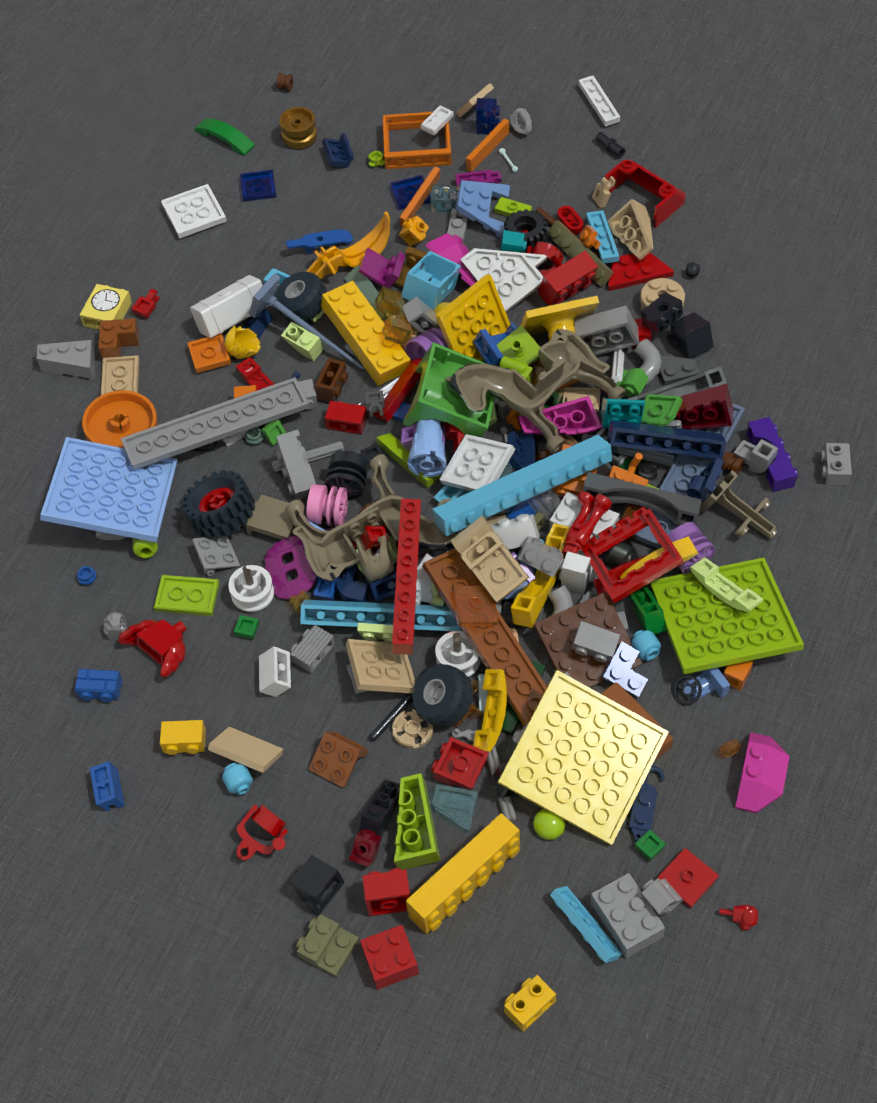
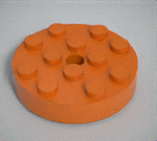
(123, 407)

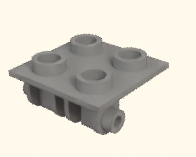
(215, 553)

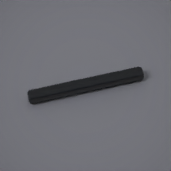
(653, 456)

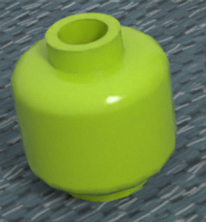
(144, 548)

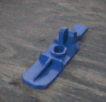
(326, 238)

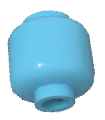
(646, 644)
(237, 778)

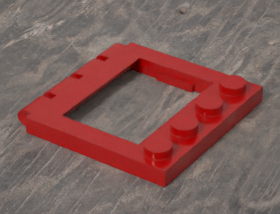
(636, 578)

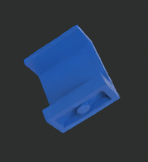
(487, 345)

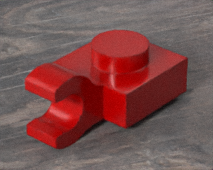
(145, 305)

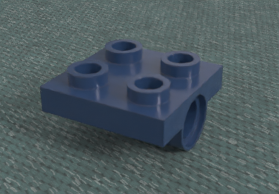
(704, 483)

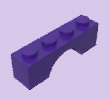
(780, 473)

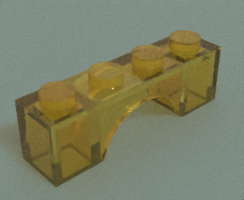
(397, 327)

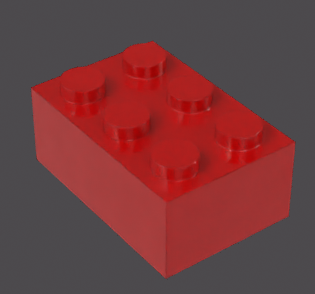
(567, 279)

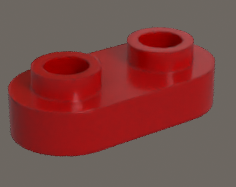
(570, 219)

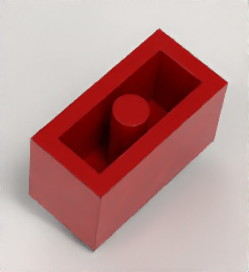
(346, 417)

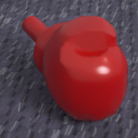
(743, 914)

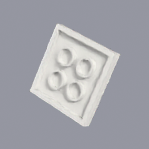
(193, 211)
(476, 463)

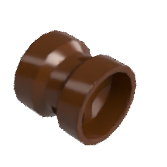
(731, 463)

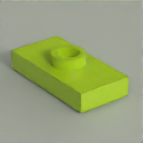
(507, 206)

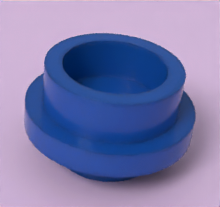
(86, 575)

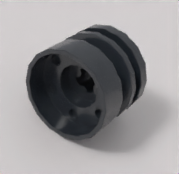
(347, 471)

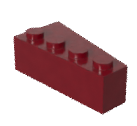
(706, 409)

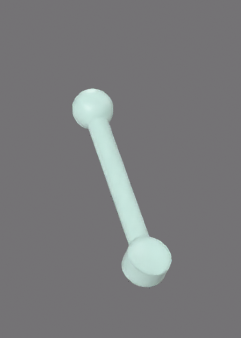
(502, 151)

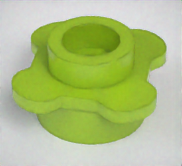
(376, 159)

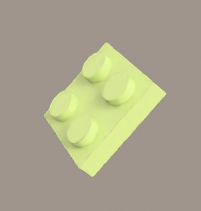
(375, 632)

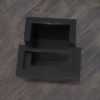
(691, 334)
(317, 884)

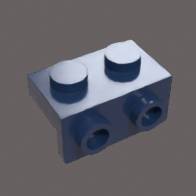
(338, 151)

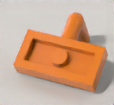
(629, 476)

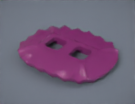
(278, 570)

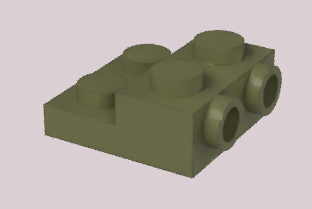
(326, 945)

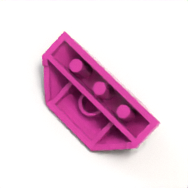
(762, 774)

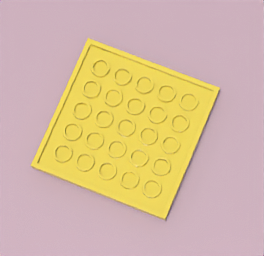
(583, 757)

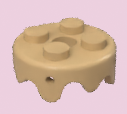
(659, 286)

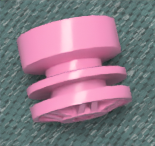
(330, 505)

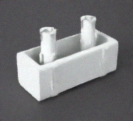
(226, 307)

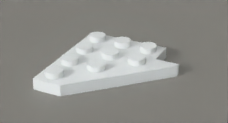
(512, 272)

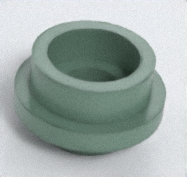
(251, 433)

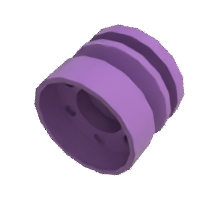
(419, 345)
(701, 543)

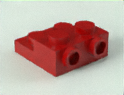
(459, 764)

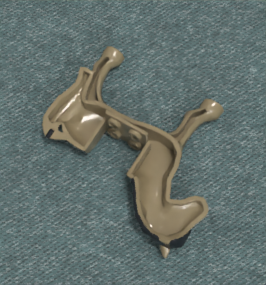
(563, 357)
(334, 547)

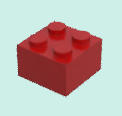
(386, 892)
(389, 957)

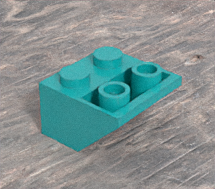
(621, 410)

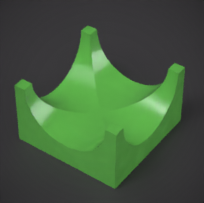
(439, 401)

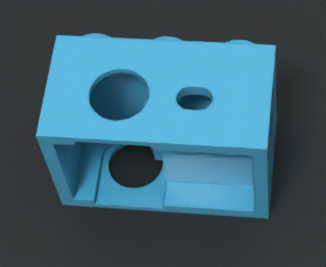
(433, 281)

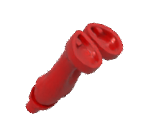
(581, 528)

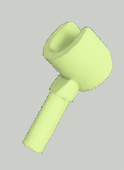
(437, 600)

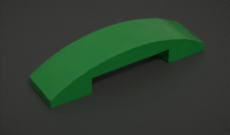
(226, 133)

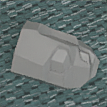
(521, 121)
(114, 625)

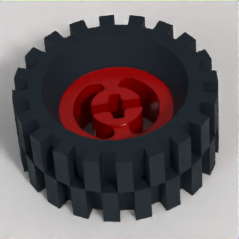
(218, 504)

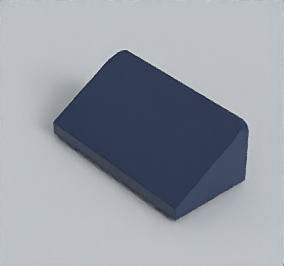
(259, 323)

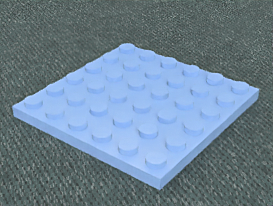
(103, 493)

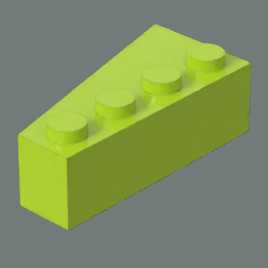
(416, 833)

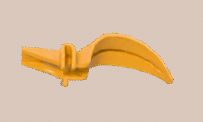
(332, 258)

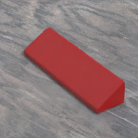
(400, 390)

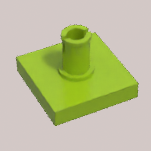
(520, 346)

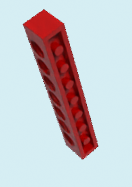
(406, 577)

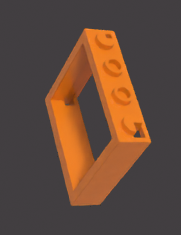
(415, 158)

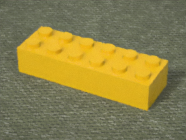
(363, 333)
(464, 874)

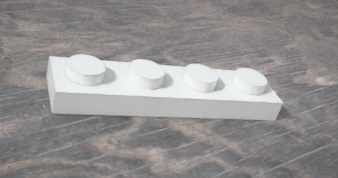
(599, 100)

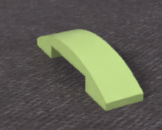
(723, 588)

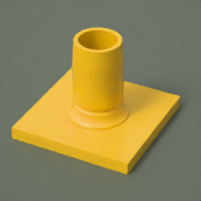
(469, 313)
(558, 316)

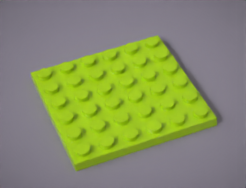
(715, 634)

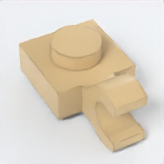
(601, 193)

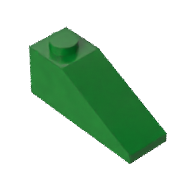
(648, 610)

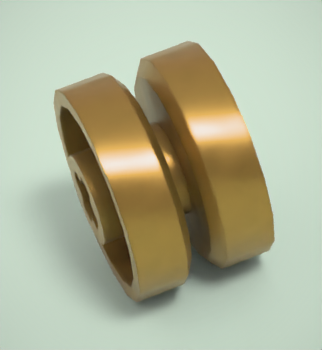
(298, 127)

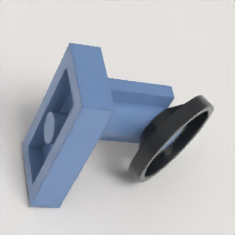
(700, 686)

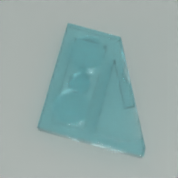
(456, 804)

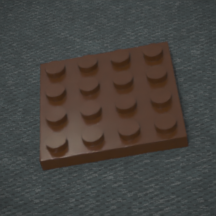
(559, 632)

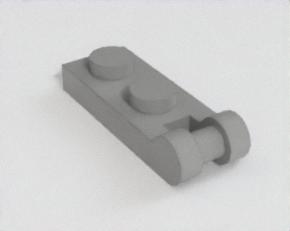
(456, 225)

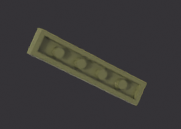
(573, 246)

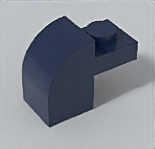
(351, 590)

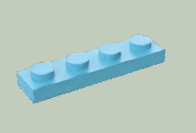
(607, 249)
(586, 924)

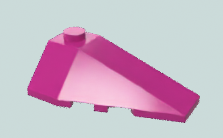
(452, 249)
(570, 418)

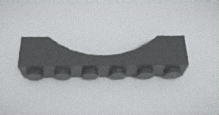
(696, 383)
(674, 506)

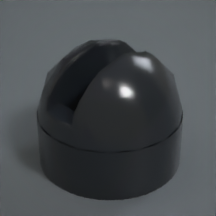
(692, 269)

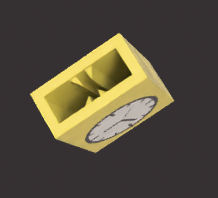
(105, 304)

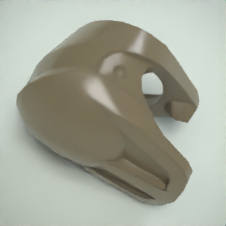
(375, 566)

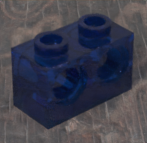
(486, 115)

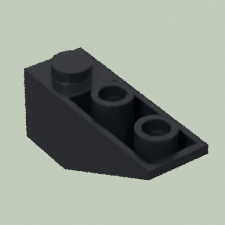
(381, 808)

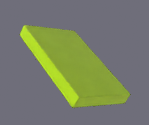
(186, 595)

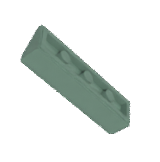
(366, 288)

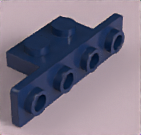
(524, 449)

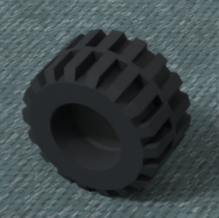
(528, 221)

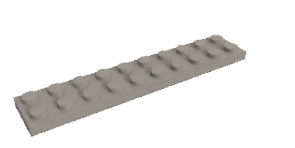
(214, 423)

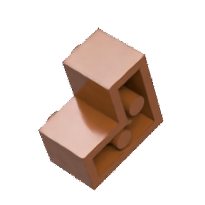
(117, 334)

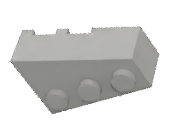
(68, 358)
(295, 464)

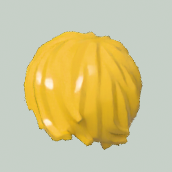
(242, 342)

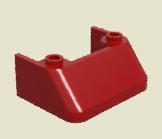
(671, 196)

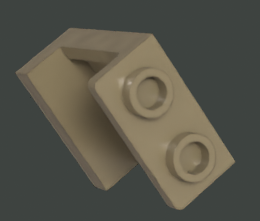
(270, 518)

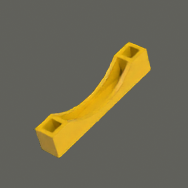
(531, 600)

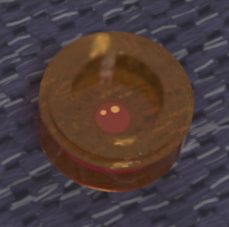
(730, 748)

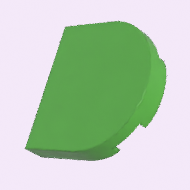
(660, 409)

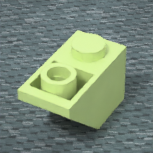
(303, 341)

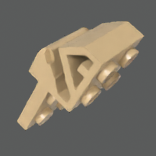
(489, 559)

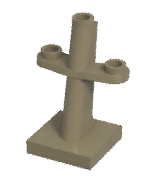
(727, 499)

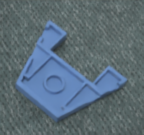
(475, 202)

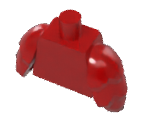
(159, 641)

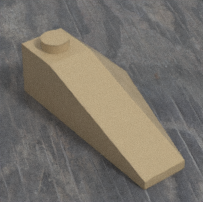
(633, 228)

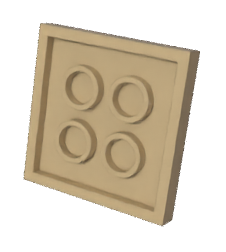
(378, 668)

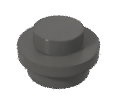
(647, 470)

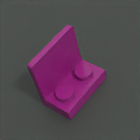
(380, 269)

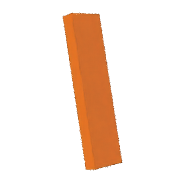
(487, 145)
(420, 195)

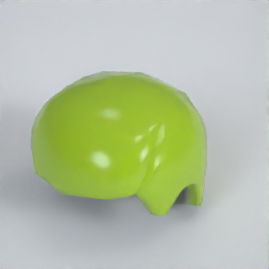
(548, 825)

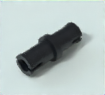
(610, 144)

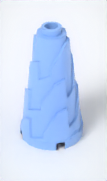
(427, 449)

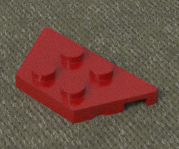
(633, 271)

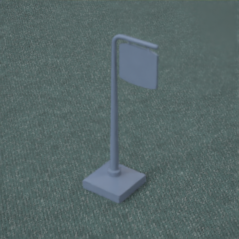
(266, 297)

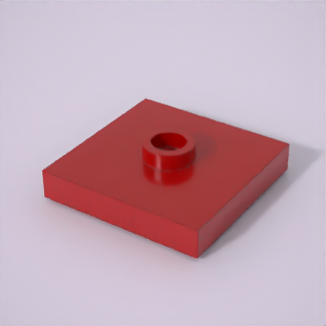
(689, 877)

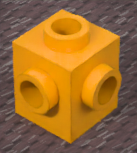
(413, 230)

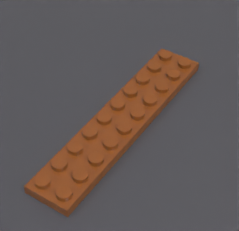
(493, 643)

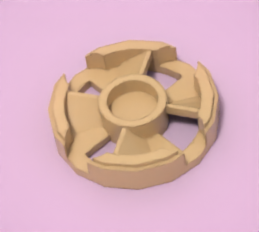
(412, 730)

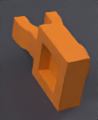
(588, 237)

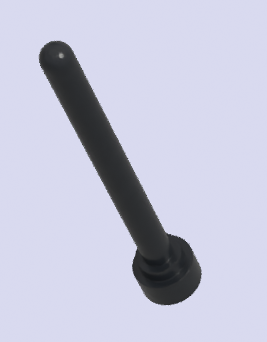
(393, 714)

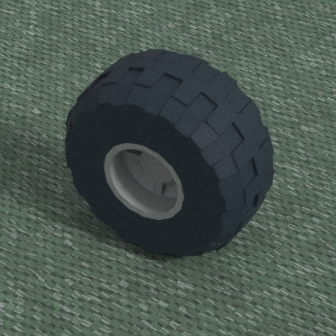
(301, 295)
(442, 695)

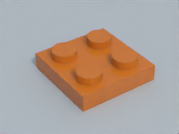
(209, 353)

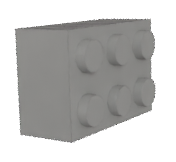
(608, 330)
(627, 915)

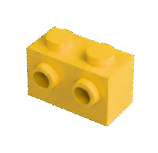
(183, 737)
(529, 1002)

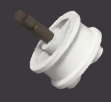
(251, 588)
(457, 651)

